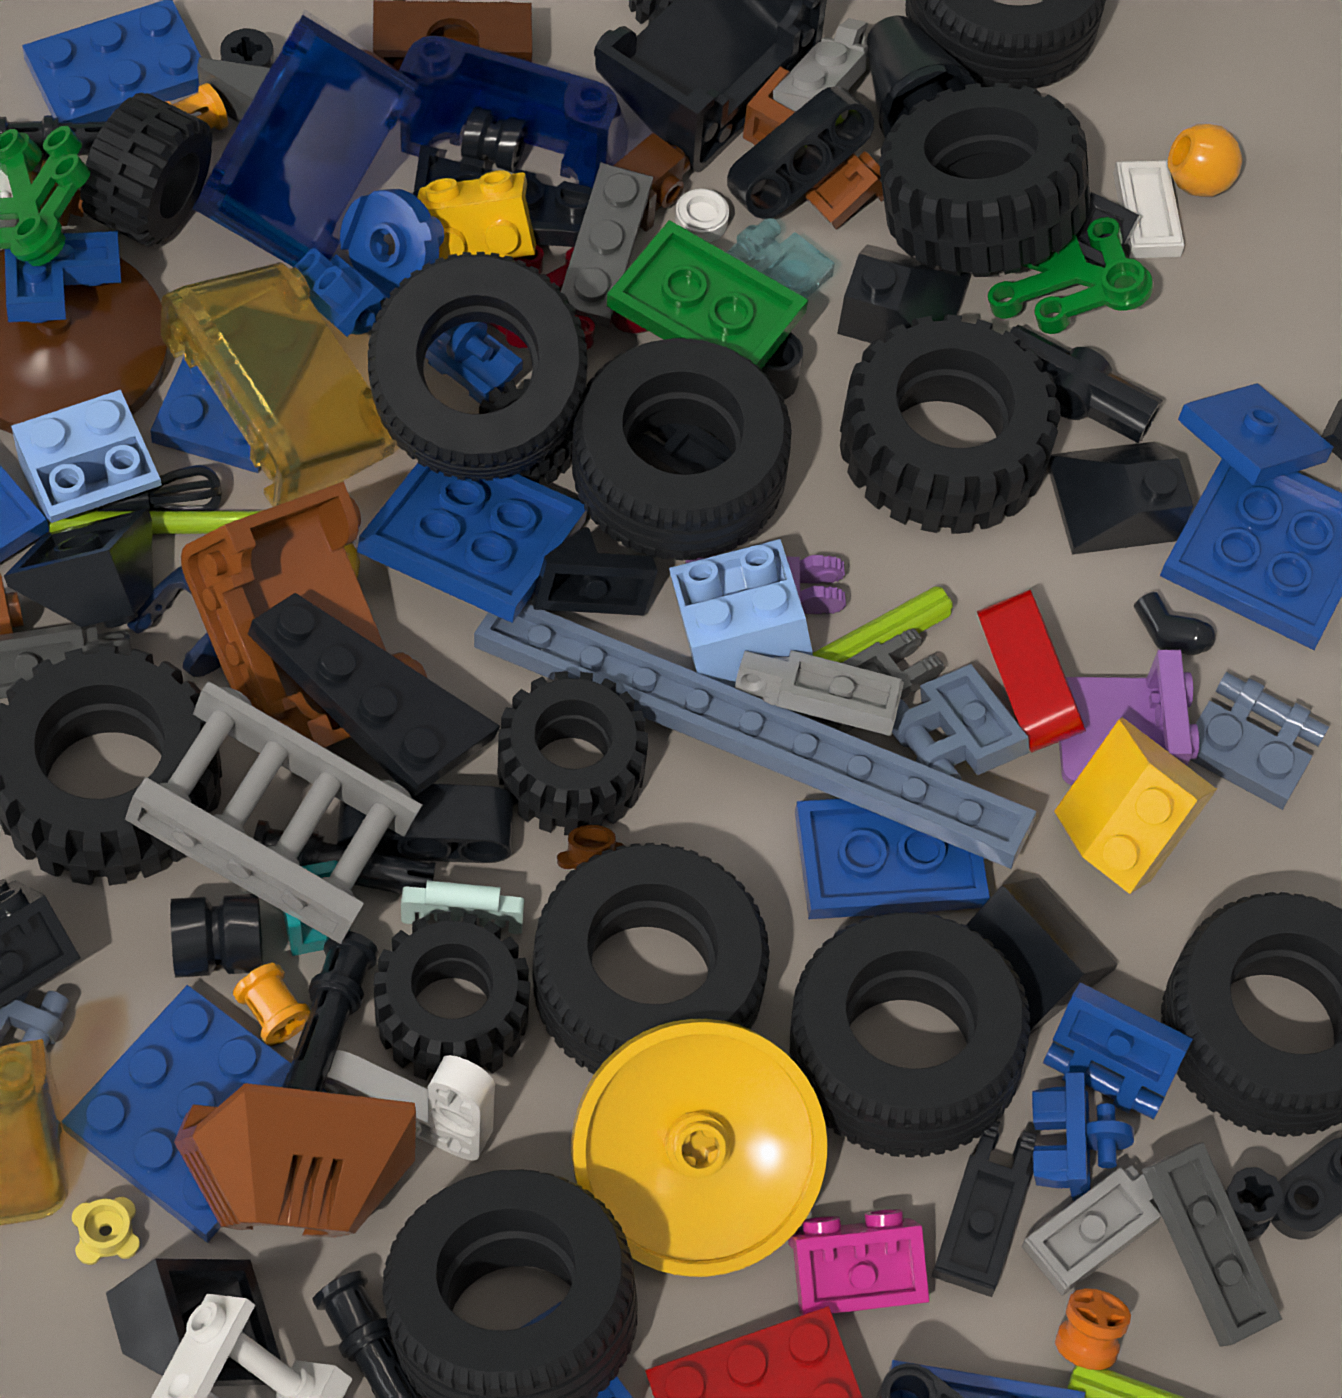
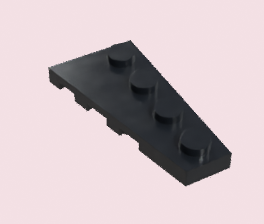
(553, 210)
(381, 702)

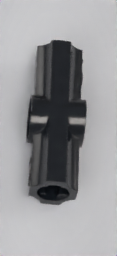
(1090, 388)

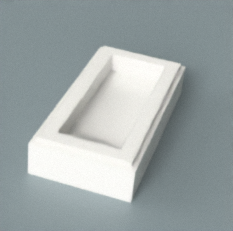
(1149, 192)

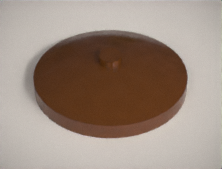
(100, 348)

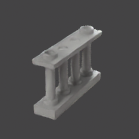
(273, 870)

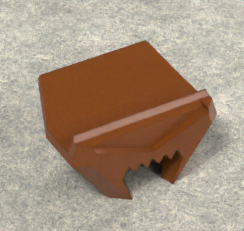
(297, 1157)

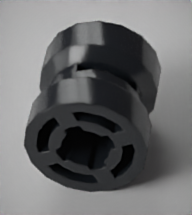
(499, 140)

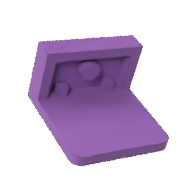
(1151, 704)

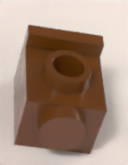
(666, 166)

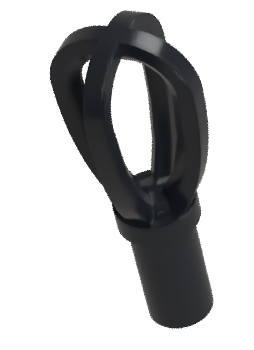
(158, 497)

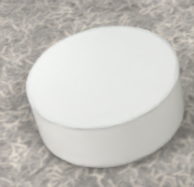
(703, 213)

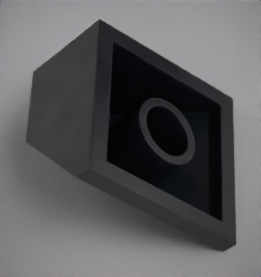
(893, 291)
(1120, 496)
(90, 570)
(158, 1299)

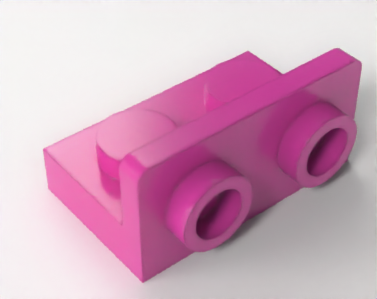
(860, 1263)

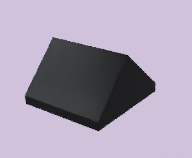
(1043, 946)

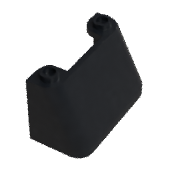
(705, 64)

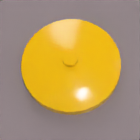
(701, 1146)

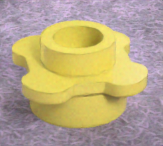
(105, 1212)

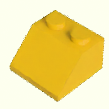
(1131, 806)

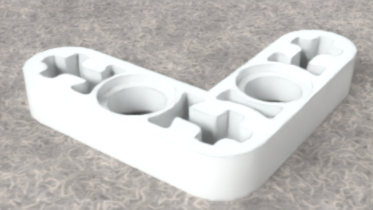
(450, 1114)

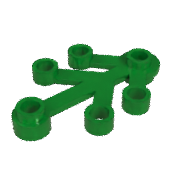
(38, 232)
(1120, 285)

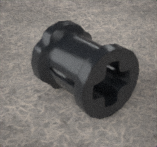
(1260, 1191)

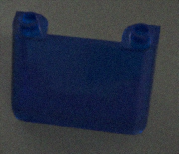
(561, 108)
(306, 142)

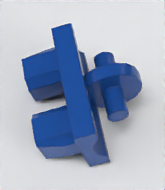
(340, 293)
(474, 359)
(1071, 1163)

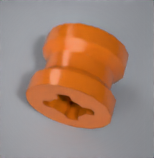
(1092, 1329)

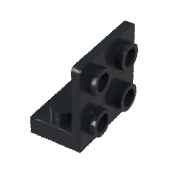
(30, 941)

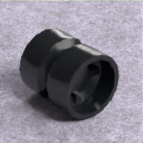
(216, 935)

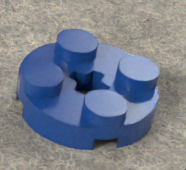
(408, 221)

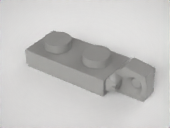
(826, 65)
(823, 689)
(1093, 1229)

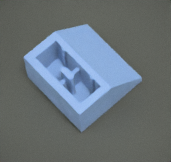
(84, 456)
(739, 606)

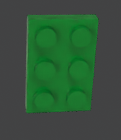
(702, 293)

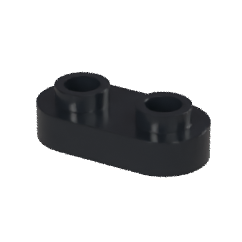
(1321, 1182)

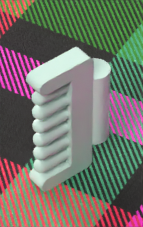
(461, 899)

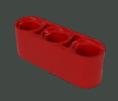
(1031, 671)

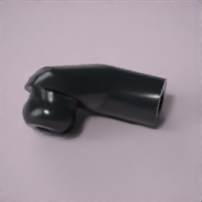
(1173, 631)

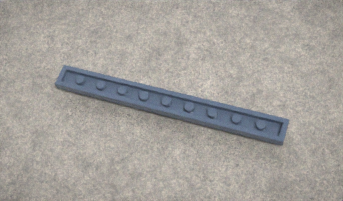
(767, 734)

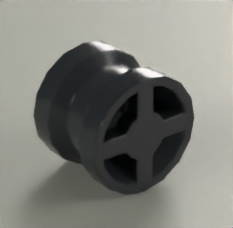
(245, 45)

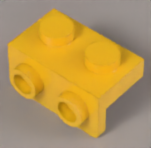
(482, 214)

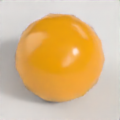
(1205, 160)

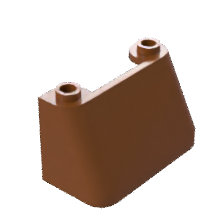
(259, 563)

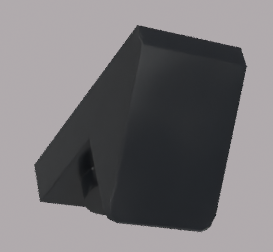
(593, 582)

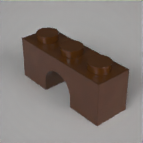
(488, 25)

